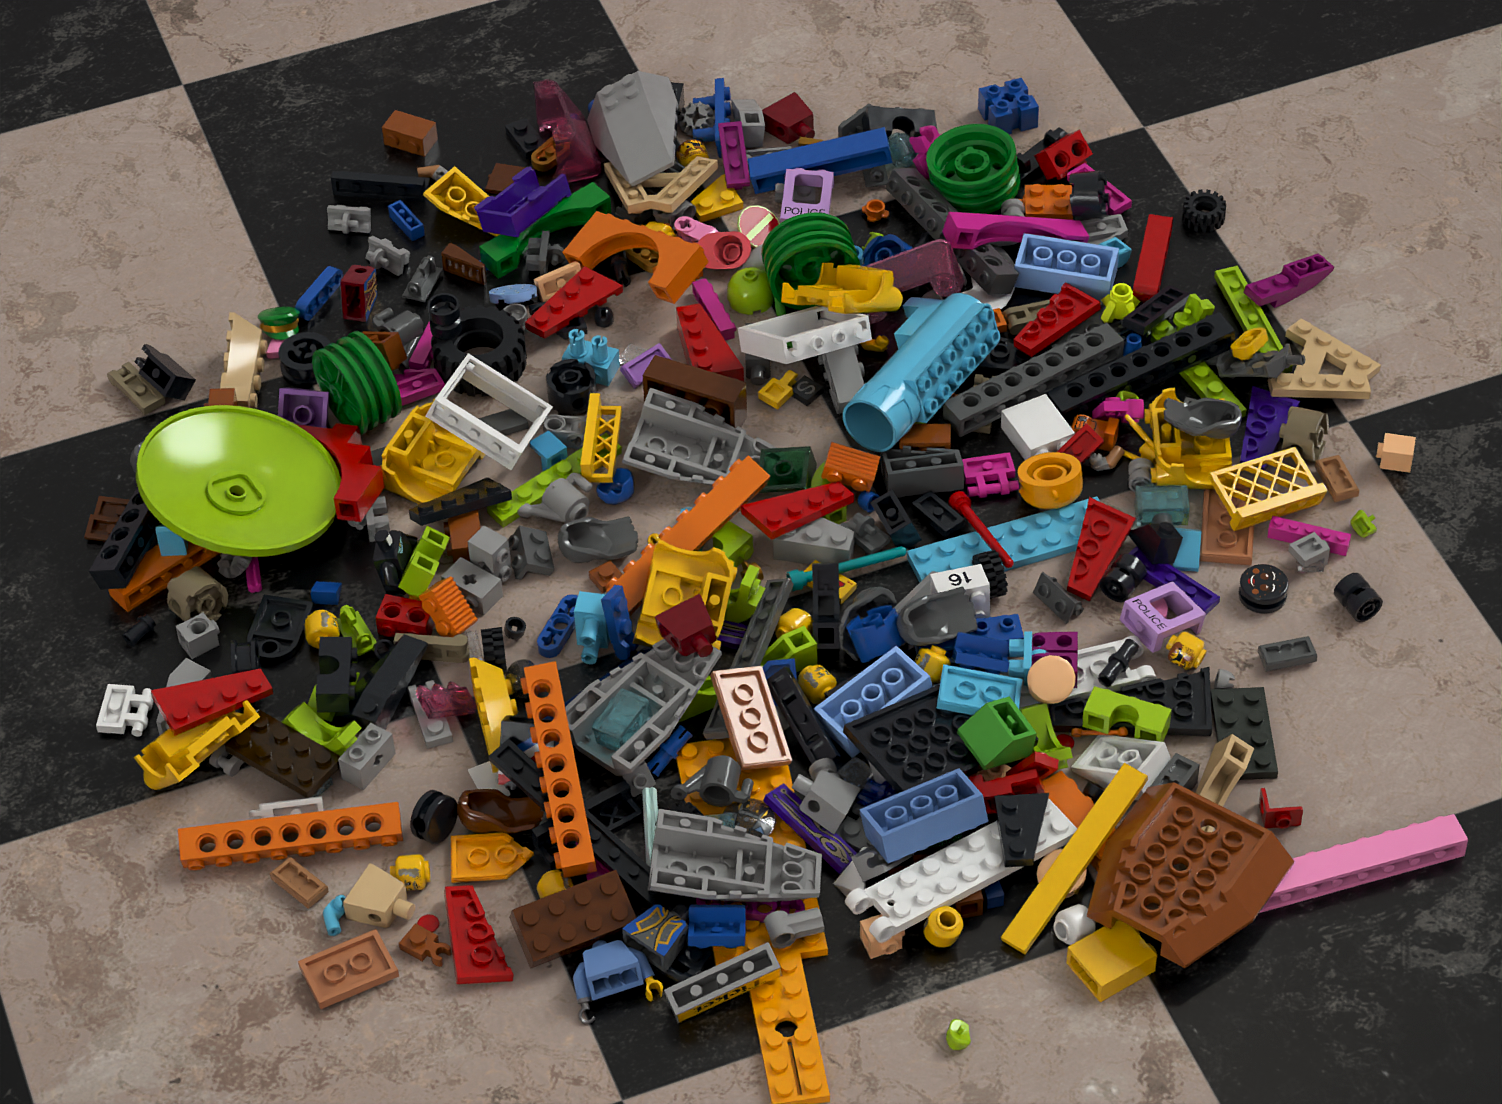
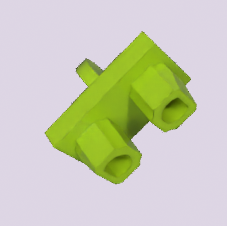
(1193, 312)

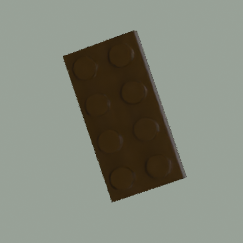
(284, 755)

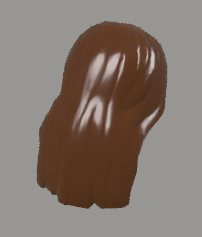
(493, 811)

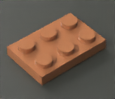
(348, 968)

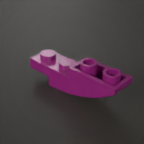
(1291, 282)

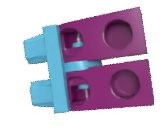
(1042, 645)

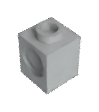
(198, 635)

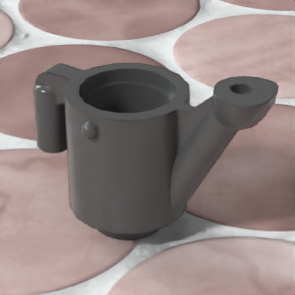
(407, 324)
(716, 783)

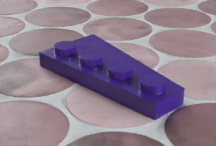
(1264, 424)

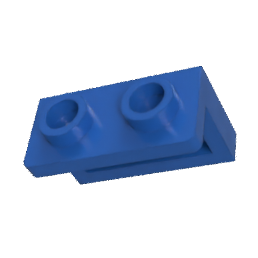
(981, 652)
(717, 925)

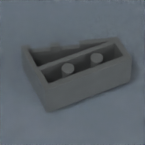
(920, 471)

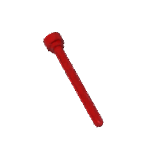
(962, 505)

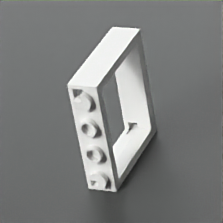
(807, 332)
(474, 430)

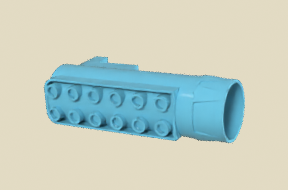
(934, 356)

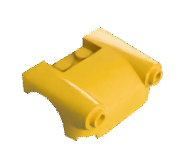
(848, 290)
(1184, 457)
(425, 459)
(679, 576)
(173, 757)

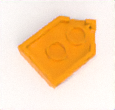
(486, 857)

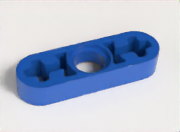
(319, 292)
(561, 636)

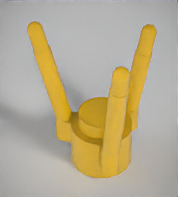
(1147, 448)

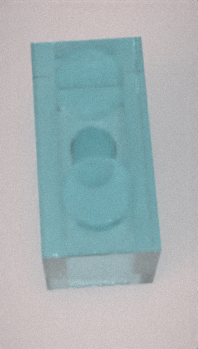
(1161, 499)
(621, 719)

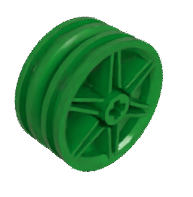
(974, 167)
(800, 246)
(358, 382)

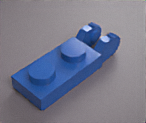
(618, 622)

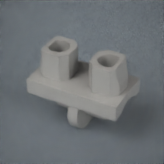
(349, 219)
(384, 255)
(374, 523)

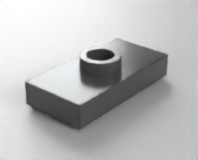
(1287, 653)

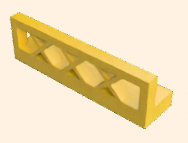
(592, 438)

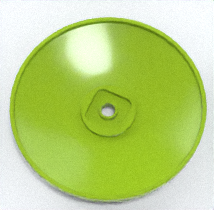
(218, 450)

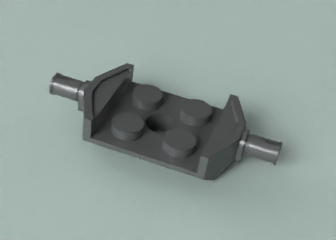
(1264, 365)

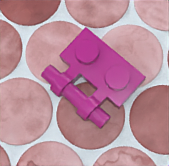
(990, 468)

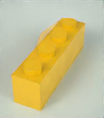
(492, 701)

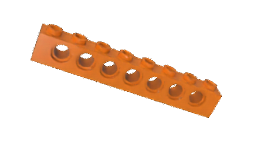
(249, 831)
(580, 858)

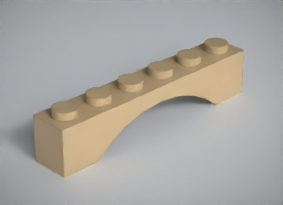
(1222, 773)

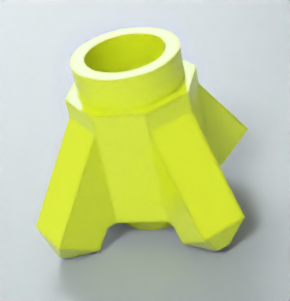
(1119, 303)

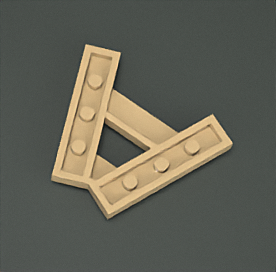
(675, 191)
(1308, 381)

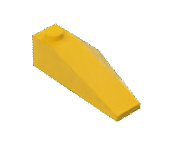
(457, 196)

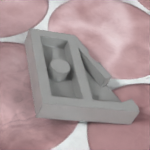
(1105, 229)

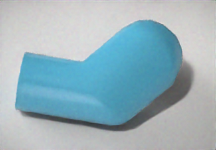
(332, 914)

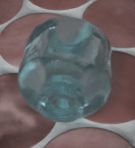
(901, 150)

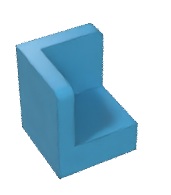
(549, 449)

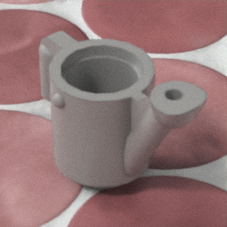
(561, 500)

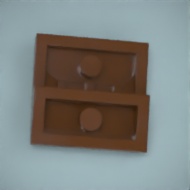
(105, 517)

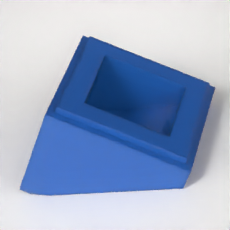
(326, 593)

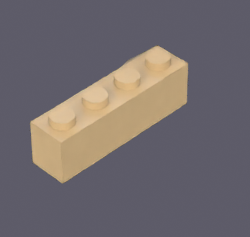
(243, 360)

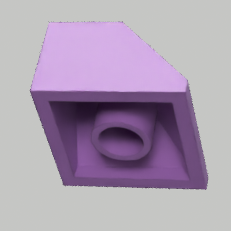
(304, 406)

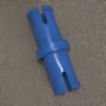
(669, 750)

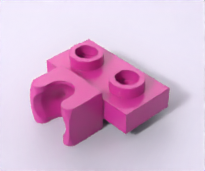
(921, 145)
(1116, 408)

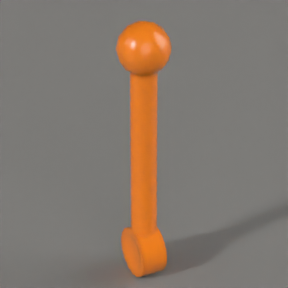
(1122, 732)

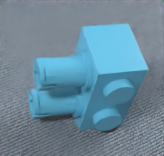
(596, 353)
(590, 625)

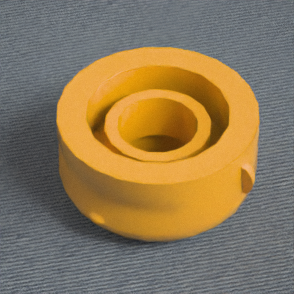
(1050, 480)

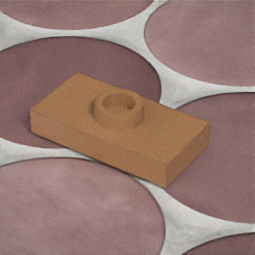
(1337, 478)
(299, 882)

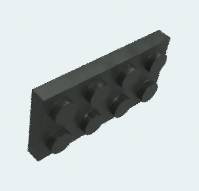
(1247, 717)

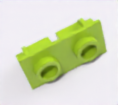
(353, 626)

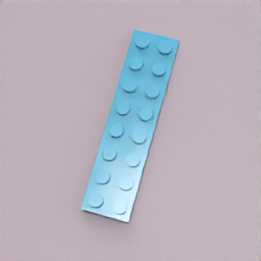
(1024, 540)

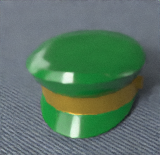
(279, 322)

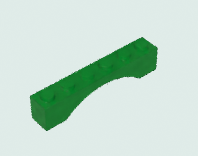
(504, 252)

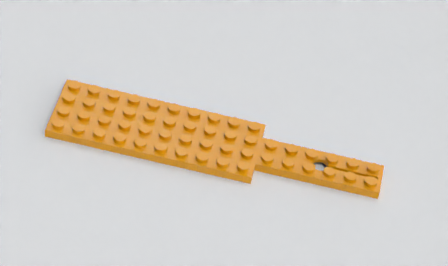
(785, 996)

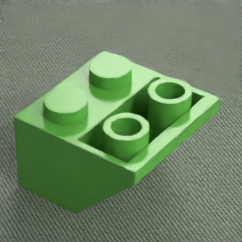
(998, 734)

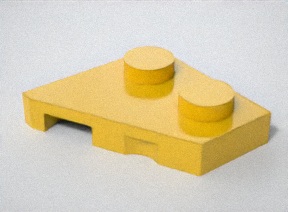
(716, 201)

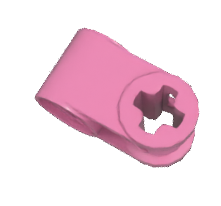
(695, 230)

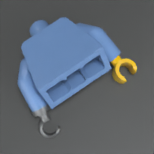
(609, 970)

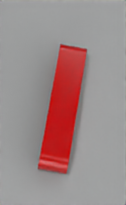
(1152, 257)

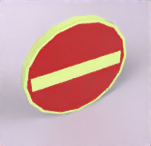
(756, 224)

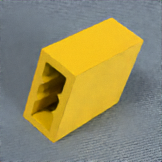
(1111, 959)

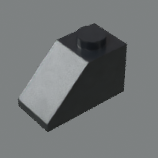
(1157, 542)

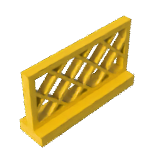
(1279, 504)

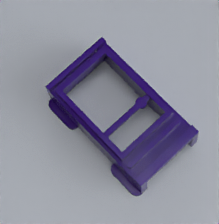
(520, 203)

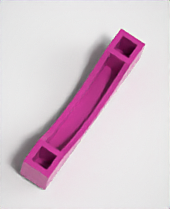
(976, 229)

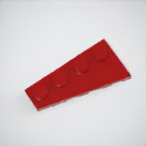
(572, 301)
(1058, 318)
(792, 510)
(1098, 544)
(205, 700)
(472, 939)

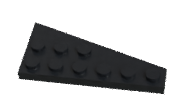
(1186, 696)

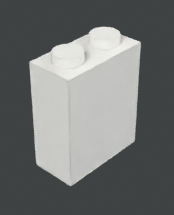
(1035, 427)

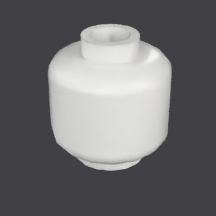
(1073, 924)

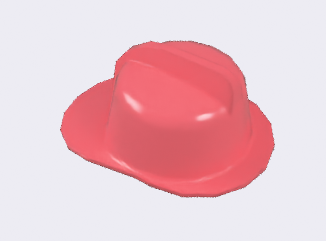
(725, 249)

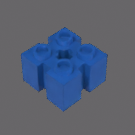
(1008, 106)

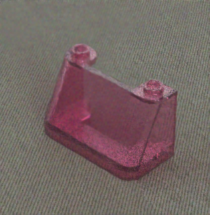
(574, 144)
(923, 264)

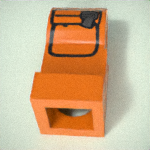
(1105, 429)

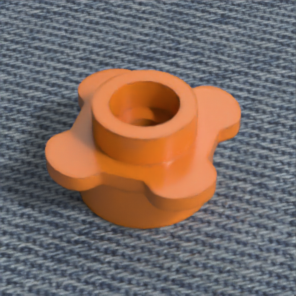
(875, 210)

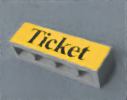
(723, 982)

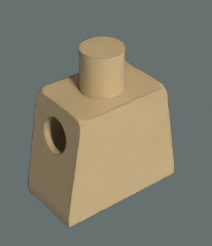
(377, 899)

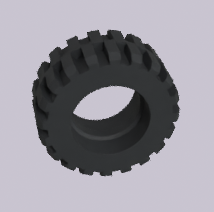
(482, 329)

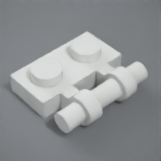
(116, 710)

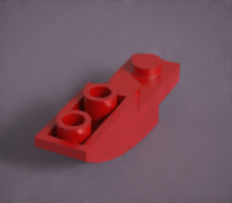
(1021, 783)

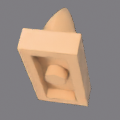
(553, 281)

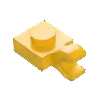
(777, 391)

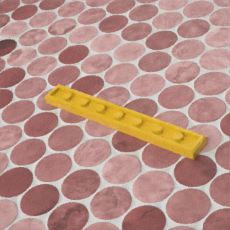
(1074, 858)

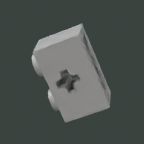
(491, 553)
(478, 586)
(367, 756)

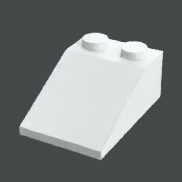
(1108, 753)

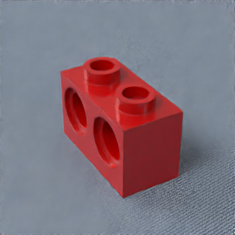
(1062, 153)
(403, 616)

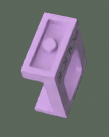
(803, 177)
(1151, 626)

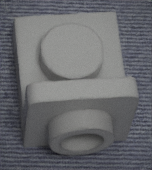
(1310, 550)
(639, 779)

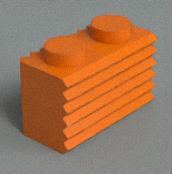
(850, 467)
(447, 608)

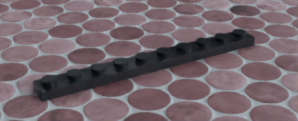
(606, 846)

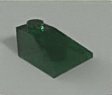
(788, 468)

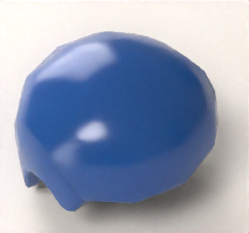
(618, 491)

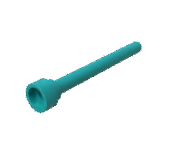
(801, 578)

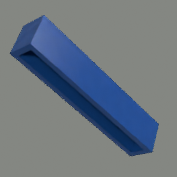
(834, 155)

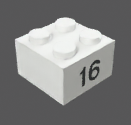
(973, 581)

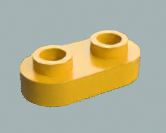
(1249, 343)

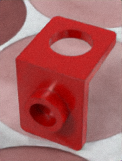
(1278, 817)

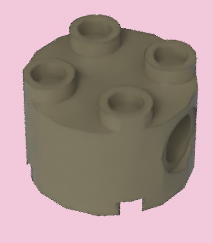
(1305, 432)
(196, 593)

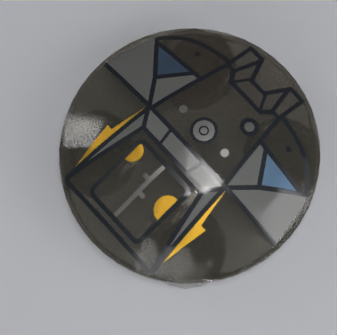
(754, 816)

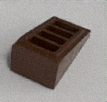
(463, 264)

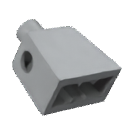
(826, 799)

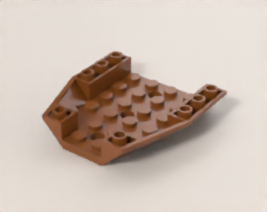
(1199, 908)

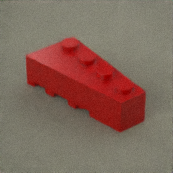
(704, 344)

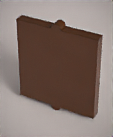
(501, 177)

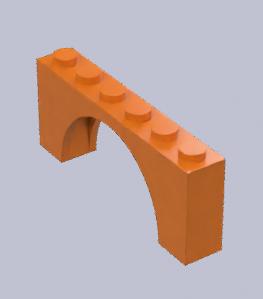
(607, 235)

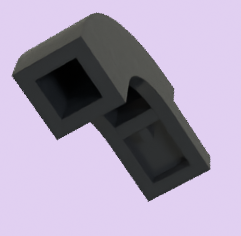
(826, 605)

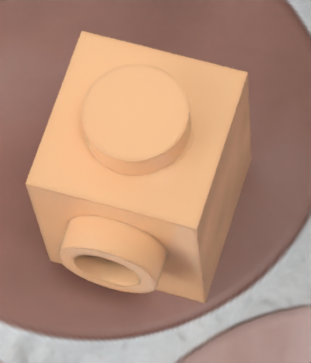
(1396, 452)
(875, 948)

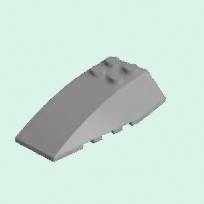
(636, 125)
(686, 442)
(662, 678)
(715, 862)

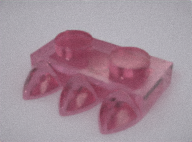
(445, 702)

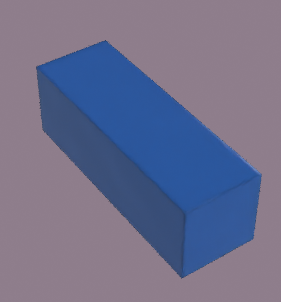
(406, 220)

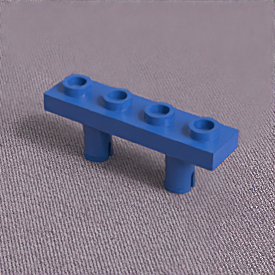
(722, 109)

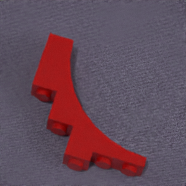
(360, 479)

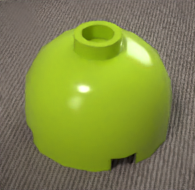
(749, 291)

